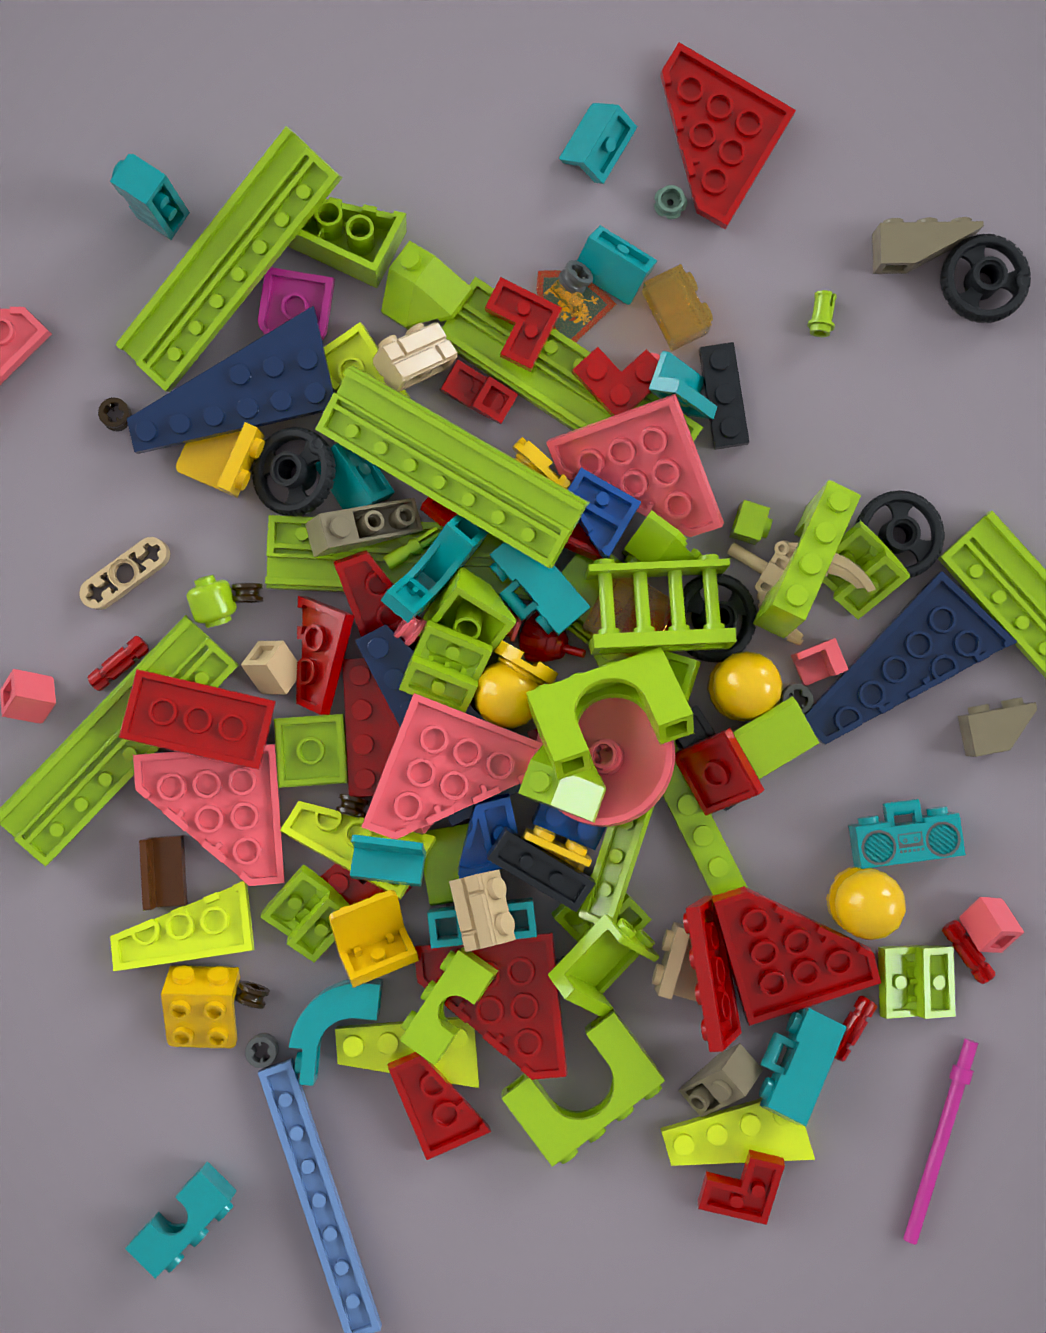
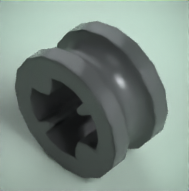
(575, 277)
(803, 692)
(273, 1050)

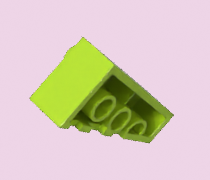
(352, 239)

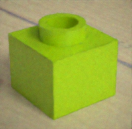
(751, 522)

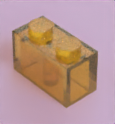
(677, 307)

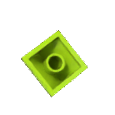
(776, 737)

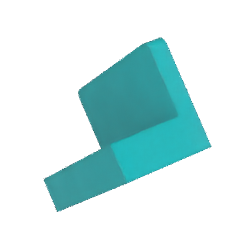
(599, 140)
(616, 264)
(677, 378)
(357, 480)
(387, 860)

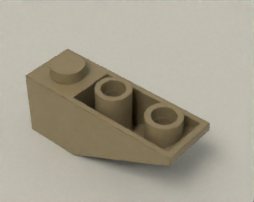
(908, 245)
(362, 526)

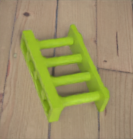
(644, 636)

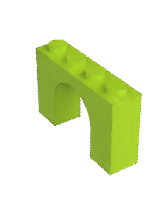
(820, 534)
(640, 678)
(560, 1130)

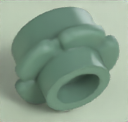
(672, 193)

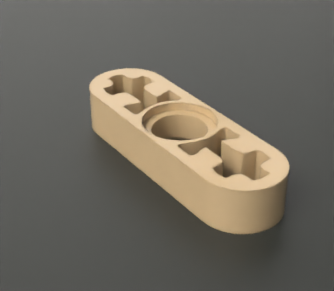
(110, 595)

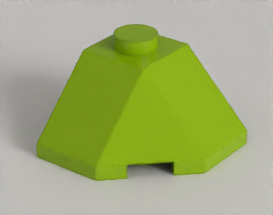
(422, 288)
(658, 542)
(575, 794)

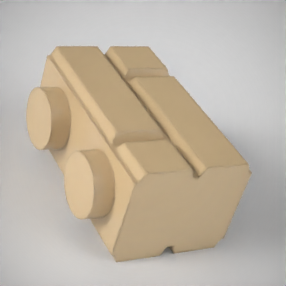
(414, 356)
(482, 910)

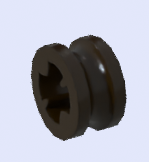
(108, 404)
(247, 592)
(352, 805)
(252, 994)

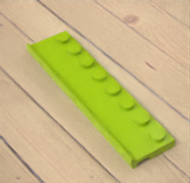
(229, 259)
(550, 384)
(452, 466)
(295, 568)
(1003, 583)
(93, 759)

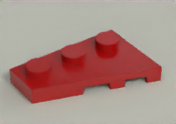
(364, 588)
(324, 644)
(434, 1106)

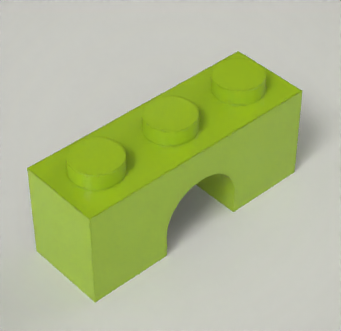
(429, 1030)

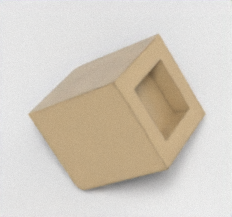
(271, 667)

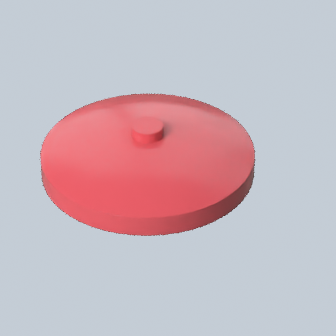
(626, 758)

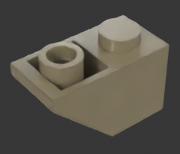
(995, 729)
(722, 1080)

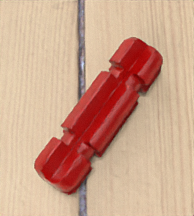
(118, 663)
(968, 952)
(855, 1025)

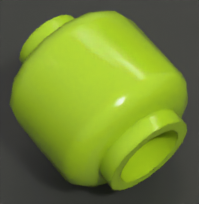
(211, 601)

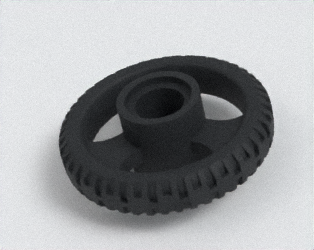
(972, 250)
(281, 466)
(899, 504)
(739, 603)

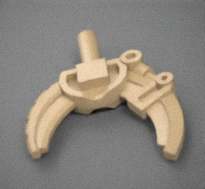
(773, 570)

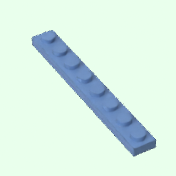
(319, 1198)

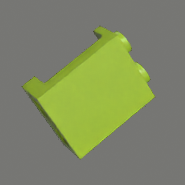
(599, 961)

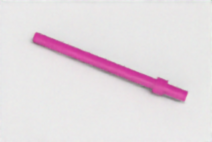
(961, 1076)

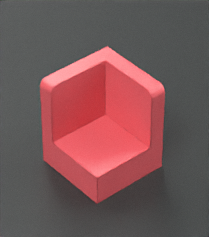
(819, 662)
(27, 696)
(991, 924)

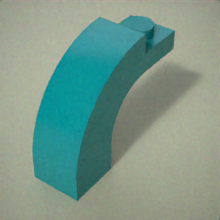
(435, 568)
(329, 1006)

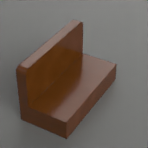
(163, 872)

